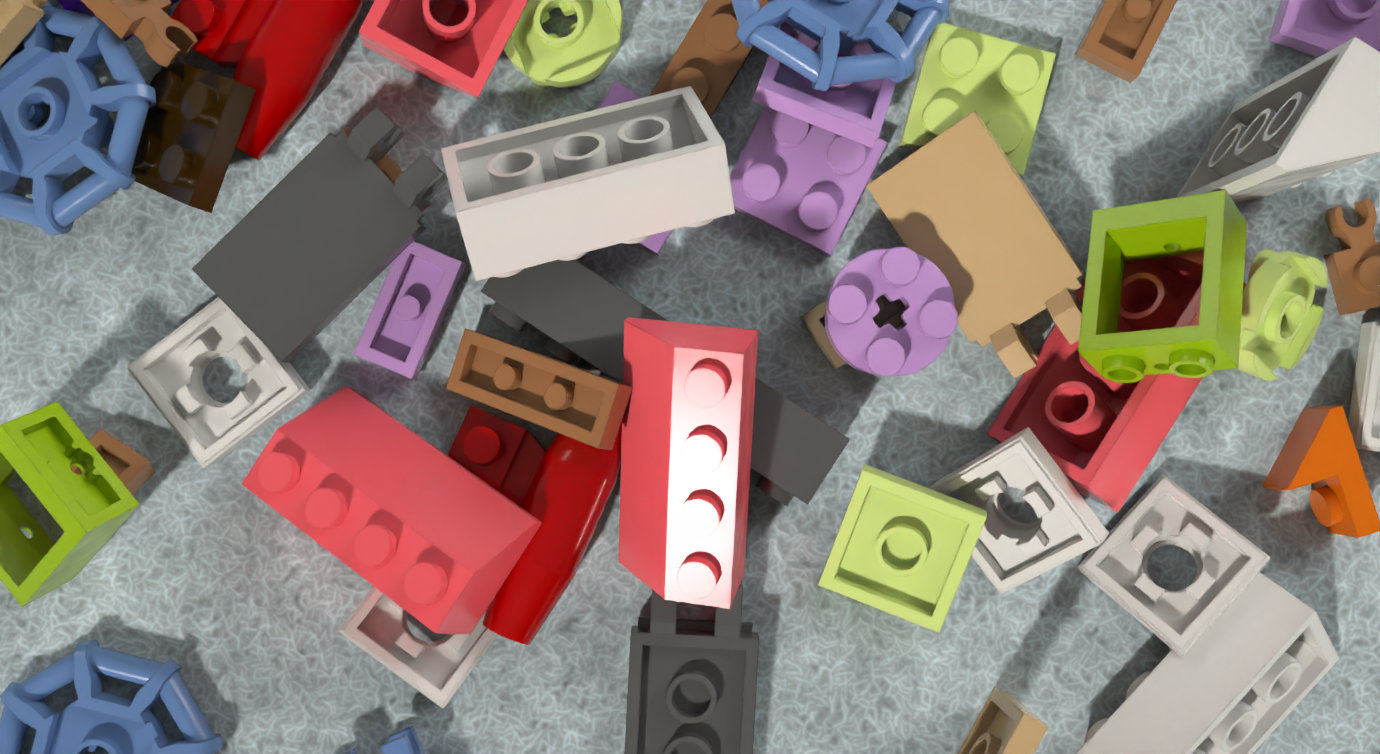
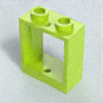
(1155, 230)
(84, 505)

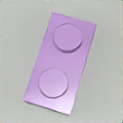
(409, 309)

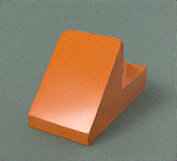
(1325, 454)

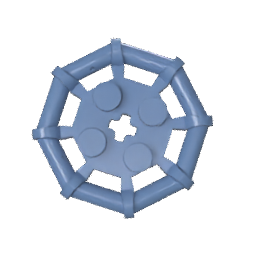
(840, 27)
(77, 120)
(100, 717)

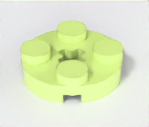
(568, 59)
(1279, 311)

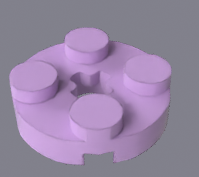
(927, 315)

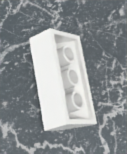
(1296, 128)
(588, 182)
(1227, 685)

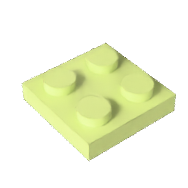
(981, 74)
(902, 548)

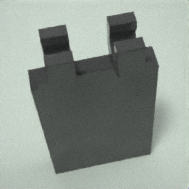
(320, 236)
(692, 682)

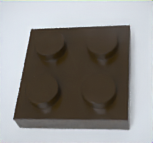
(191, 133)

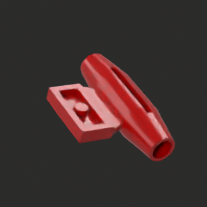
(277, 50)
(557, 486)

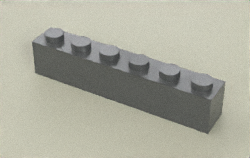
(587, 321)

